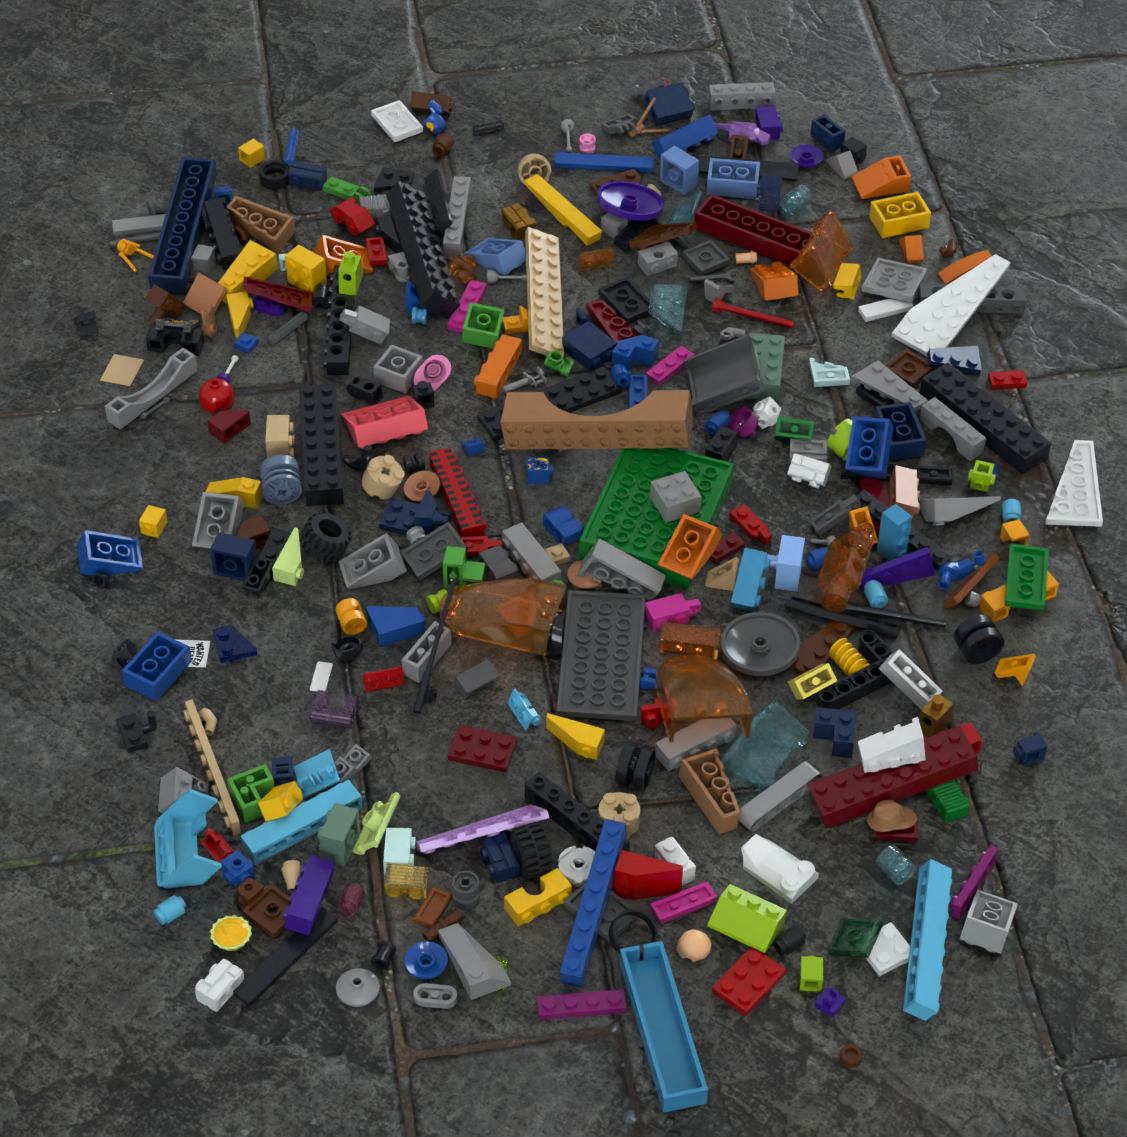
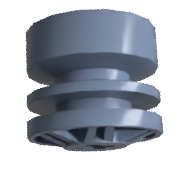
(280, 479)

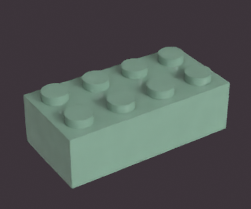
(770, 358)

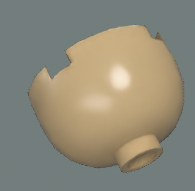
(532, 165)

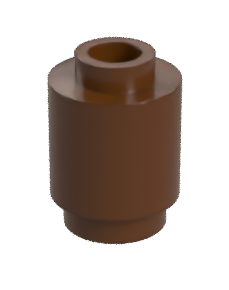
(442, 145)

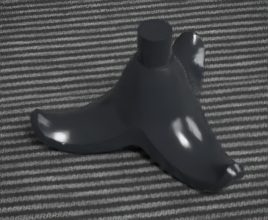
(363, 461)

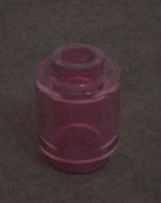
(351, 898)

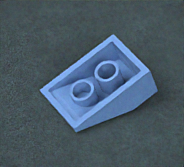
(499, 254)

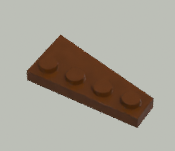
(817, 648)

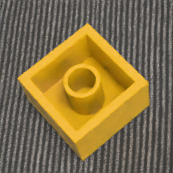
(305, 268)

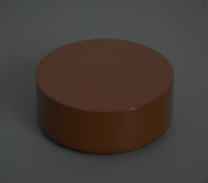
(851, 1056)

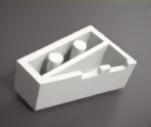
(894, 748)

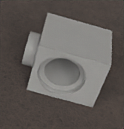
(203, 258)

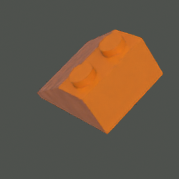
(334, 249)
(690, 547)

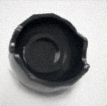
(347, 648)

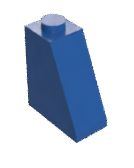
(395, 623)

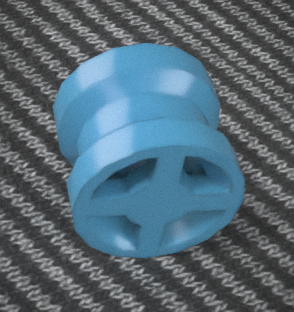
(419, 316)

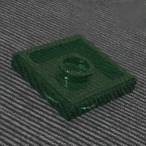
(855, 937)

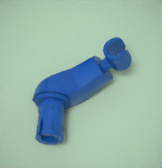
(958, 570)

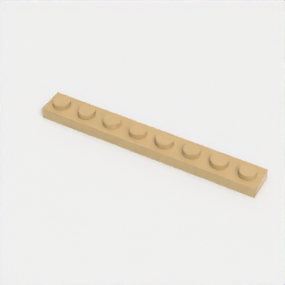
(213, 773)

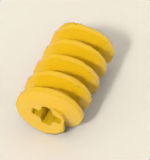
(847, 657)

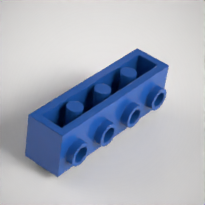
(687, 136)

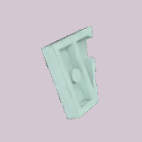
(828, 374)

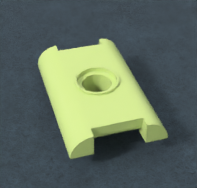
(375, 824)

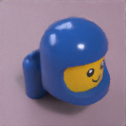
(434, 121)

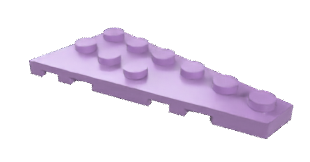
(489, 827)

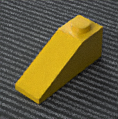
(239, 310)
(247, 489)
(579, 737)

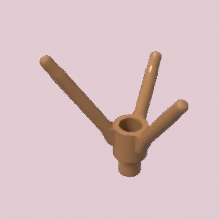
(640, 128)

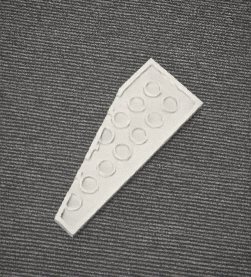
(944, 314)

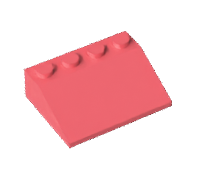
(385, 421)

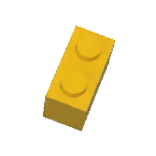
(280, 801)

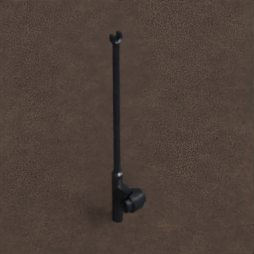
(426, 692)

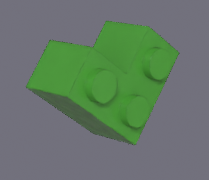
(456, 566)
(248, 789)

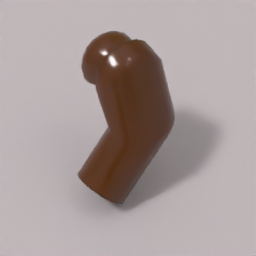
(244, 234)
(950, 250)

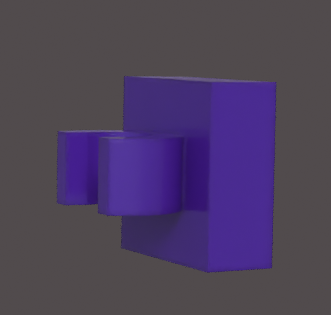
(830, 1002)

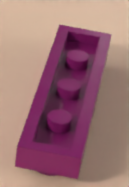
(977, 877)
(581, 1004)

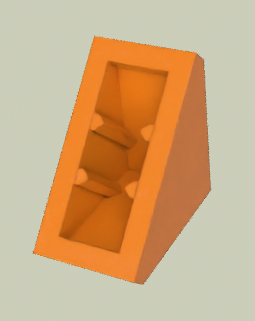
(912, 248)

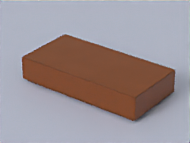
(432, 908)

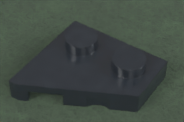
(389, 177)

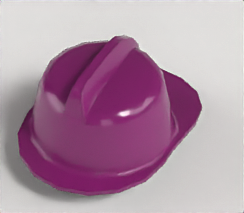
(743, 422)

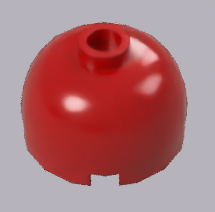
(216, 395)

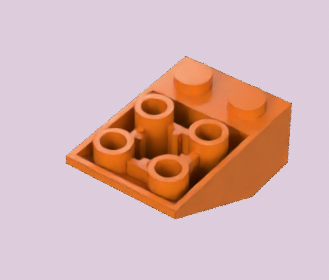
(883, 178)
(775, 281)

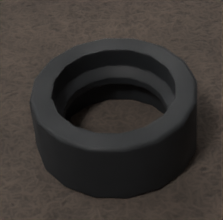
(272, 167)

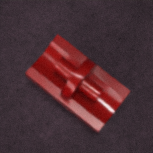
(651, 714)

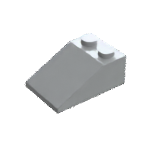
(217, 514)
(373, 563)
(988, 921)

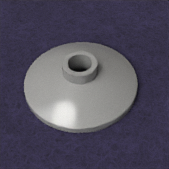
(359, 994)

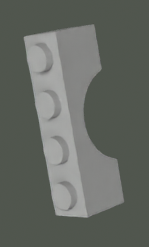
(967, 439)

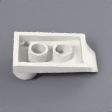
(777, 868)

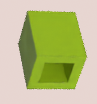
(811, 973)

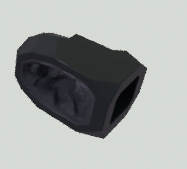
(124, 653)

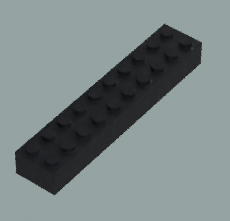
(423, 250)

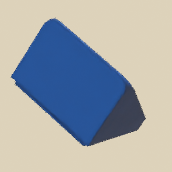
(473, 446)

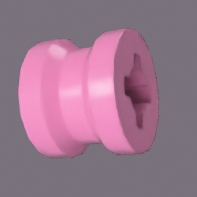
(587, 143)

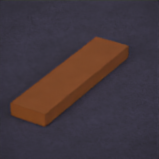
(971, 581)

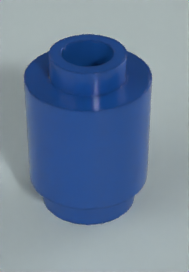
(620, 375)
(716, 421)
(816, 558)

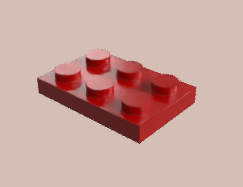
(749, 980)

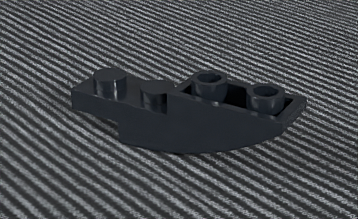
(261, 569)

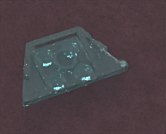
(668, 305)

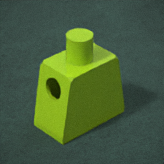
(350, 265)

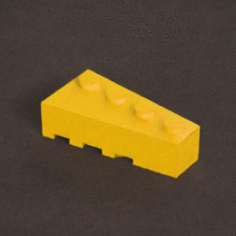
(252, 262)

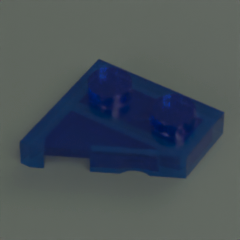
(232, 644)

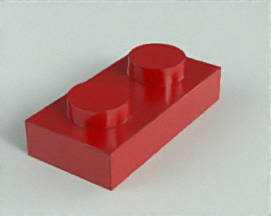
(376, 251)
(1007, 380)

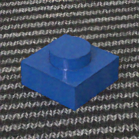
(246, 343)

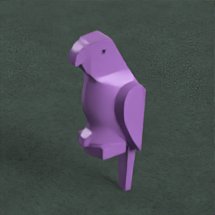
(745, 129)

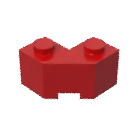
(355, 217)

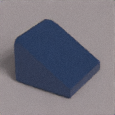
(581, 317)

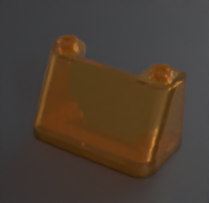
(823, 251)

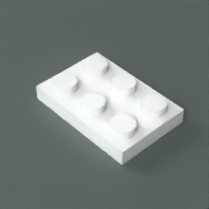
(397, 121)

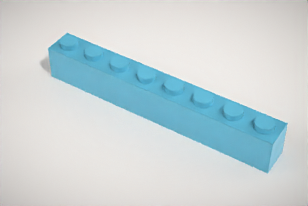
(928, 940)

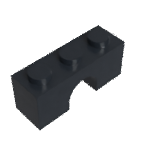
(160, 340)

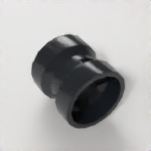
(414, 462)

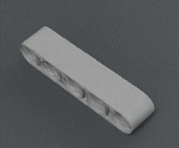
(778, 796)

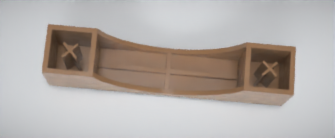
(656, 422)

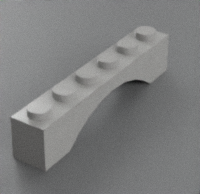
(458, 205)
(126, 408)

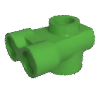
(556, 362)

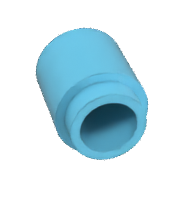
(1011, 510)
(875, 594)
(170, 909)

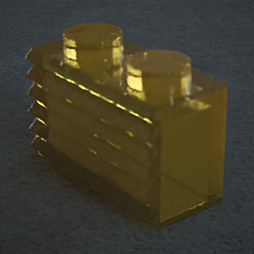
(406, 881)

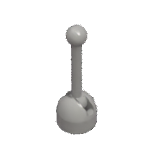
(566, 129)
(492, 277)

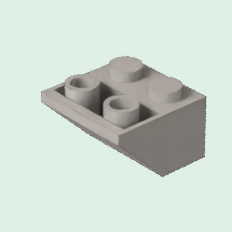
(175, 784)

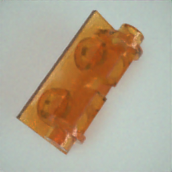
(596, 258)

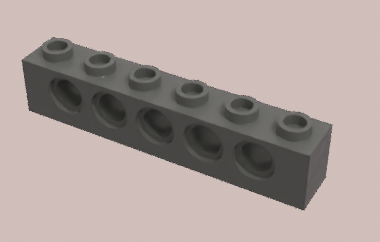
(999, 300)

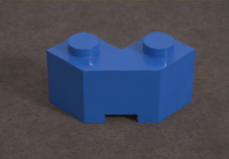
(638, 349)

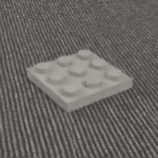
(894, 280)

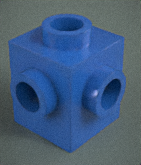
(237, 868)

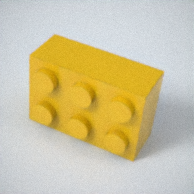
(900, 214)

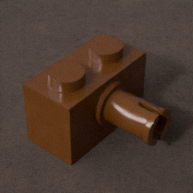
(164, 303)

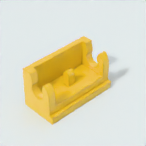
(848, 280)

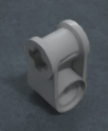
(398, 265)

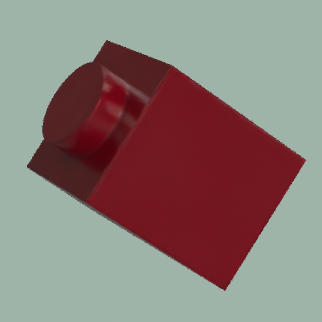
(228, 424)

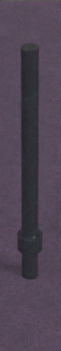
(895, 615)

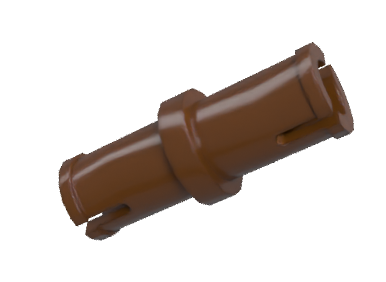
(452, 918)

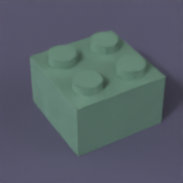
(339, 834)

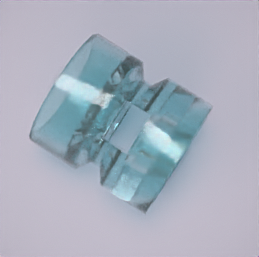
(796, 199)
(894, 863)

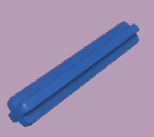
(291, 146)

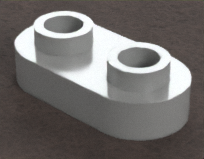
(435, 995)

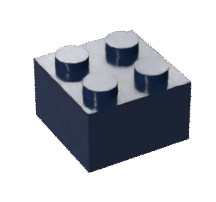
(232, 556)

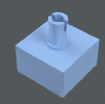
(788, 563)

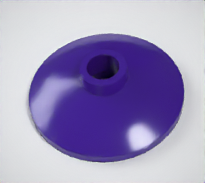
(806, 155)

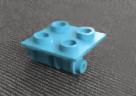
(316, 773)

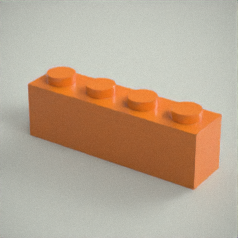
(498, 366)

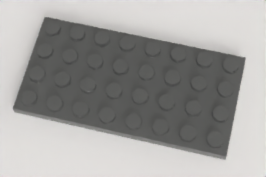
(601, 655)

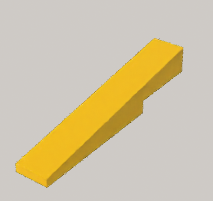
(563, 210)

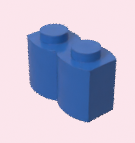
(563, 526)

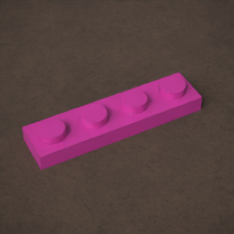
(474, 294)

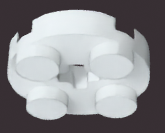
(567, 862)

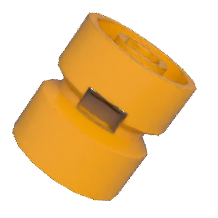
(351, 616)

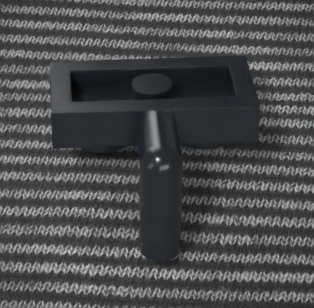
(133, 733)

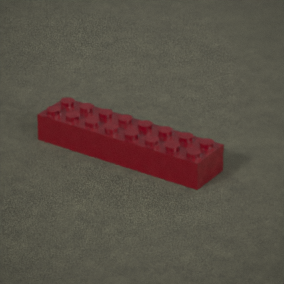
(750, 229)
(856, 793)

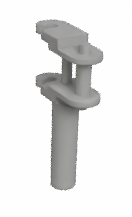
(528, 380)

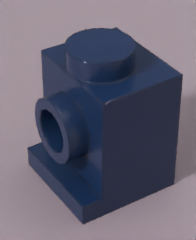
(1030, 749)
(284, 774)

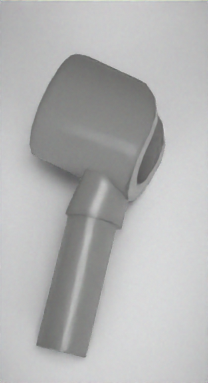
(825, 541)

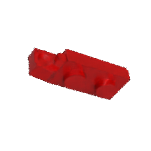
(751, 524)
(479, 543)

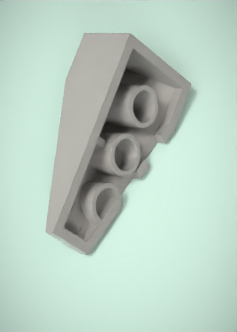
(949, 509)
(473, 963)

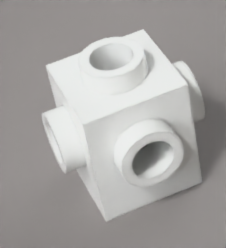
(766, 412)

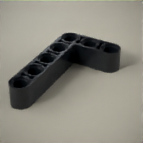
(863, 681)

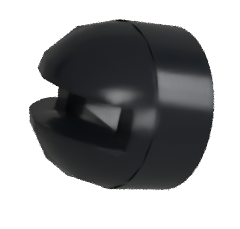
(100, 579)

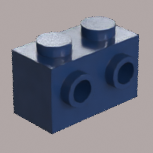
(827, 132)

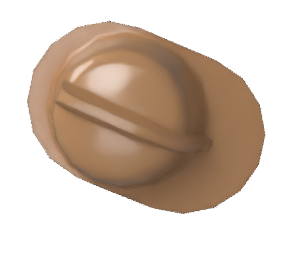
(890, 816)

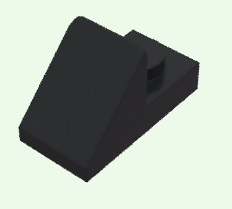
(86, 323)

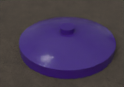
(630, 200)

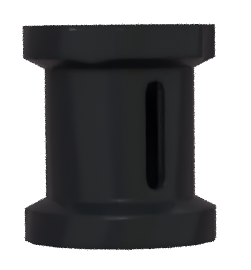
(383, 955)

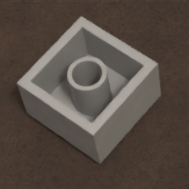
(397, 368)
(675, 496)

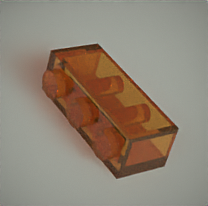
(689, 639)

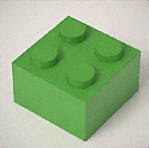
(482, 325)

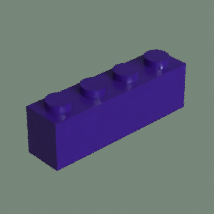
(309, 894)

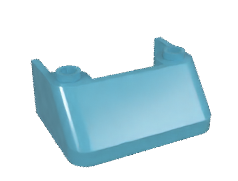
(177, 842)

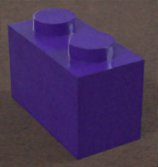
(768, 120)

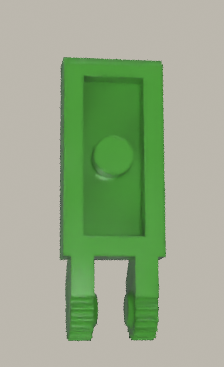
(344, 189)

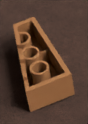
(262, 223)
(710, 788)

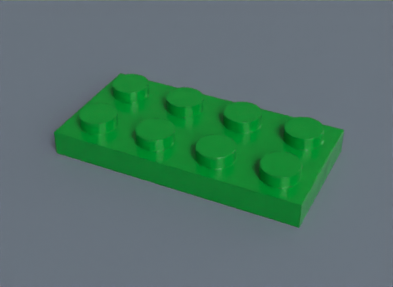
(1026, 577)

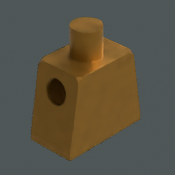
(938, 712)

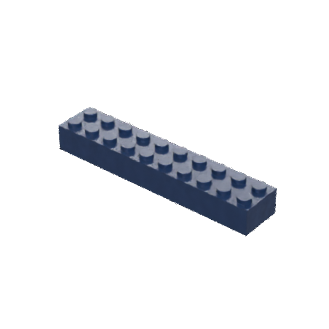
(182, 224)

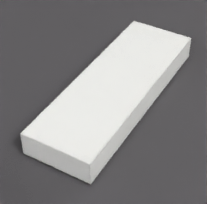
(883, 309)

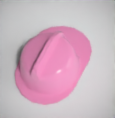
(433, 370)

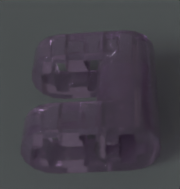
(334, 717)

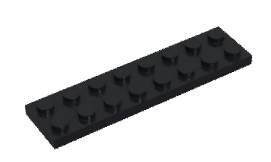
(566, 395)

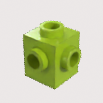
(982, 476)

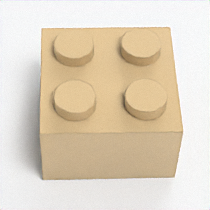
(279, 436)

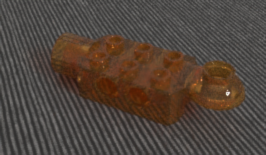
(845, 567)

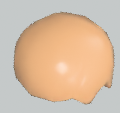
(694, 945)

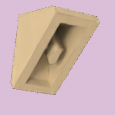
(723, 576)

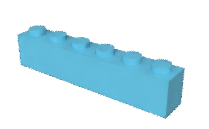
(298, 824)

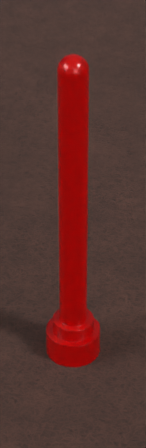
(720, 306)

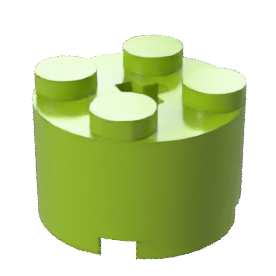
(840, 441)

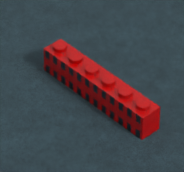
(456, 493)

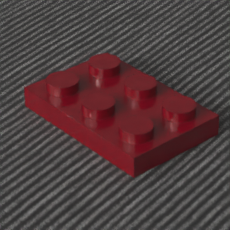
(482, 748)

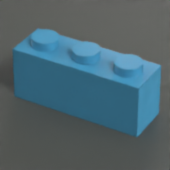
(894, 533)
(750, 580)

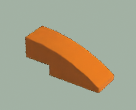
(962, 266)

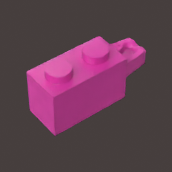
(670, 609)

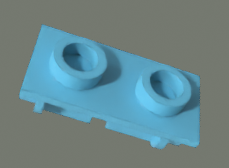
(521, 708)

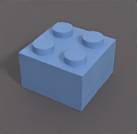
(679, 170)

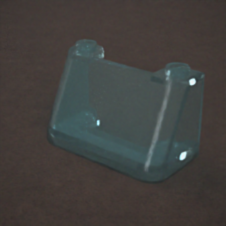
(771, 741)

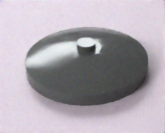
(760, 644)

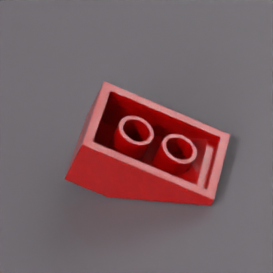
(646, 877)

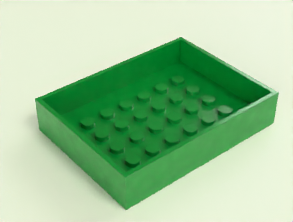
(630, 518)

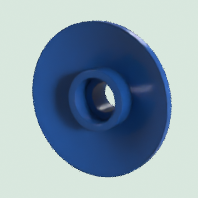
(424, 953)

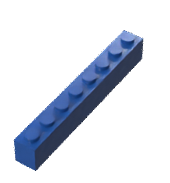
(593, 903)

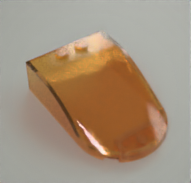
(506, 612)
(700, 689)

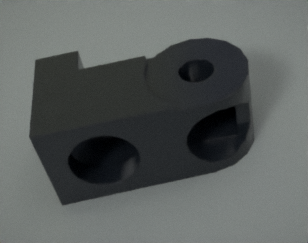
(365, 390)

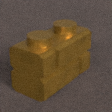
(517, 220)

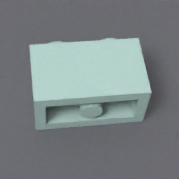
(399, 846)

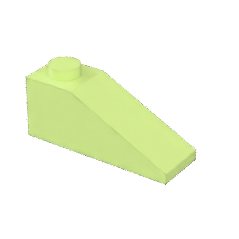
(288, 565)

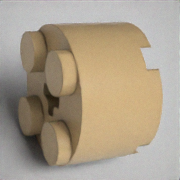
(382, 477)
(621, 808)

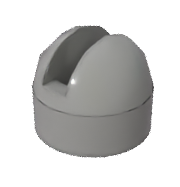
(972, 599)

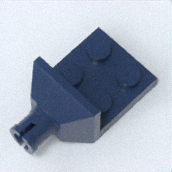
(404, 515)

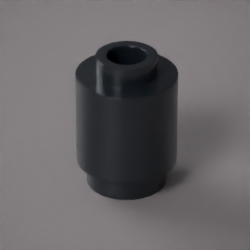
(320, 296)
(789, 940)

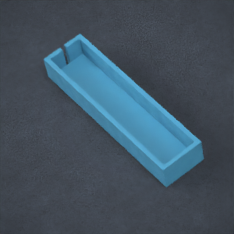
(663, 1027)

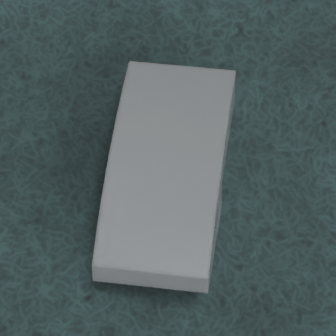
(352, 763)

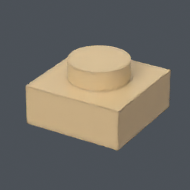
(558, 554)

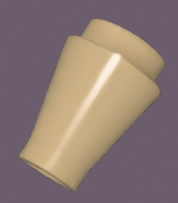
(291, 871)

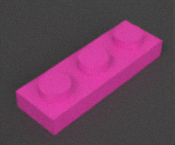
(668, 366)
(683, 902)

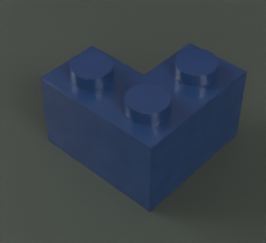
(836, 726)

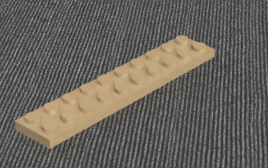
(543, 292)

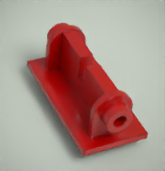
(383, 679)
(216, 845)

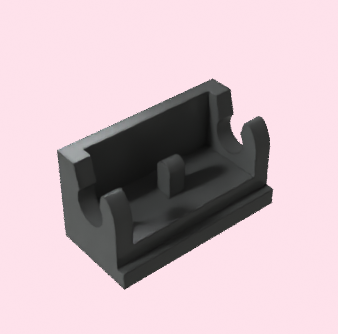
(475, 678)

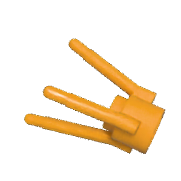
(128, 248)

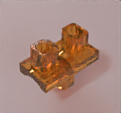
(465, 265)

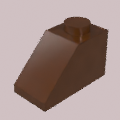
(739, 146)
(256, 530)

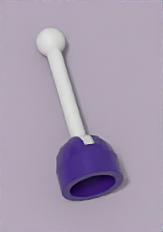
(224, 375)

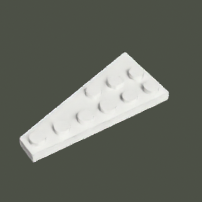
(1078, 493)

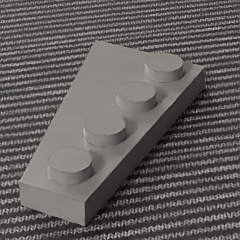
(888, 385)

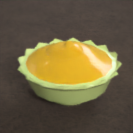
(231, 933)

